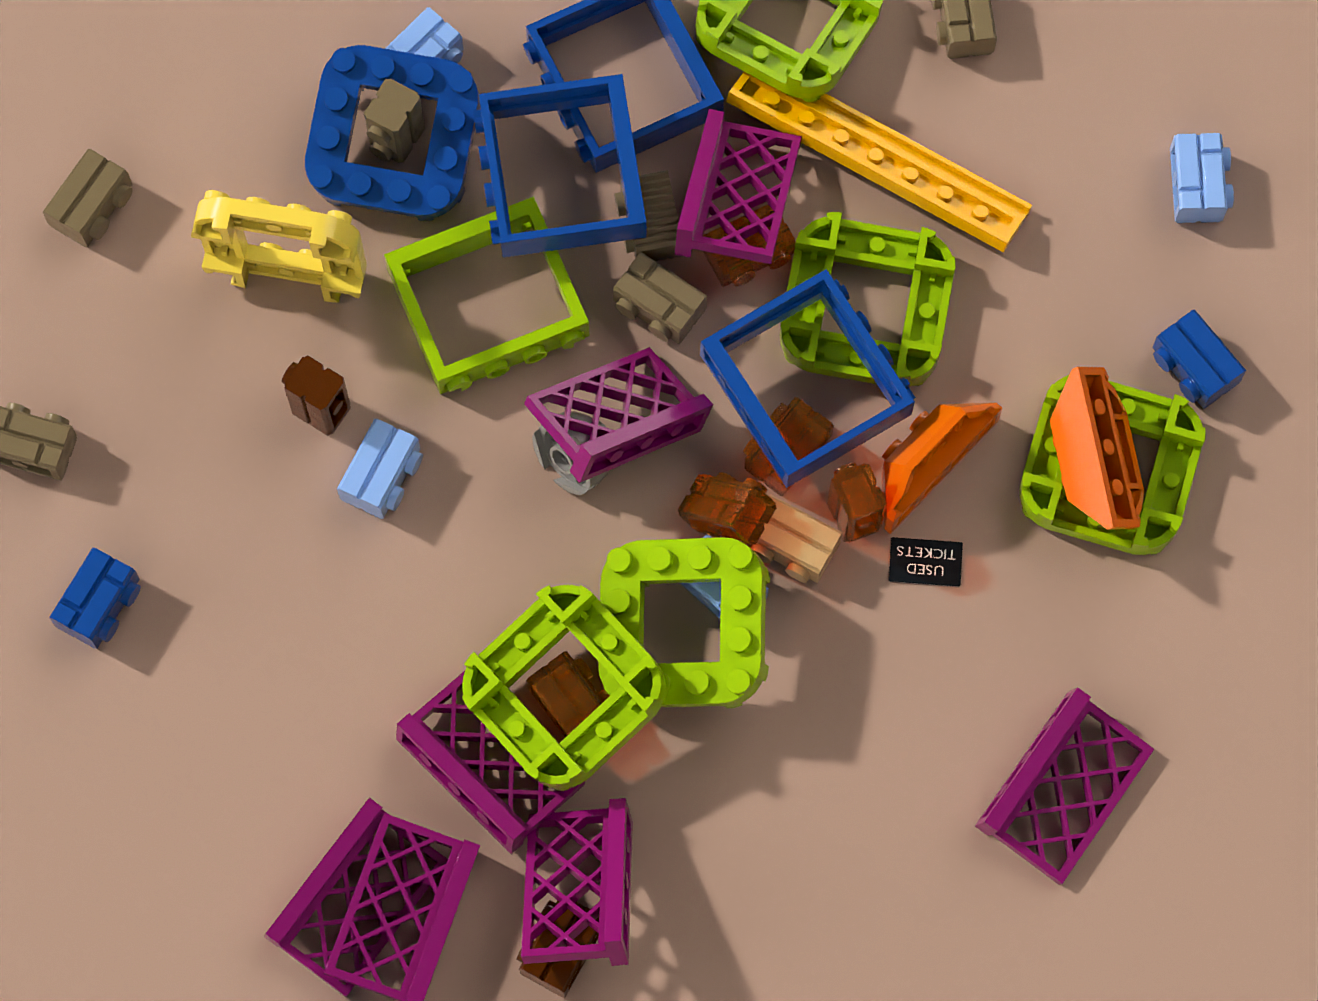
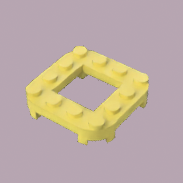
(335, 245)

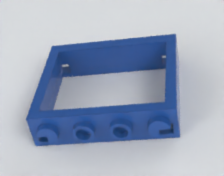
(679, 41)
(554, 98)
(855, 328)

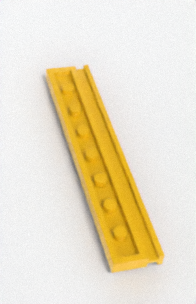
(888, 160)

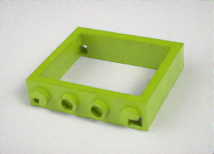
(498, 359)

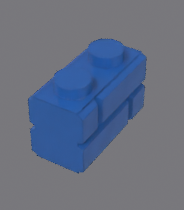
(1197, 359)
(96, 598)

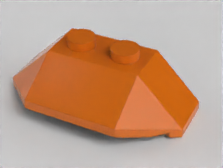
(1097, 450)
(930, 453)

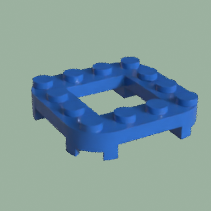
(385, 189)

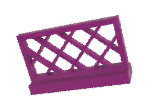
(703, 190)
(636, 433)
(1036, 763)
(460, 779)
(324, 878)
(613, 891)
(438, 920)

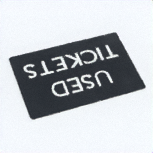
(925, 561)

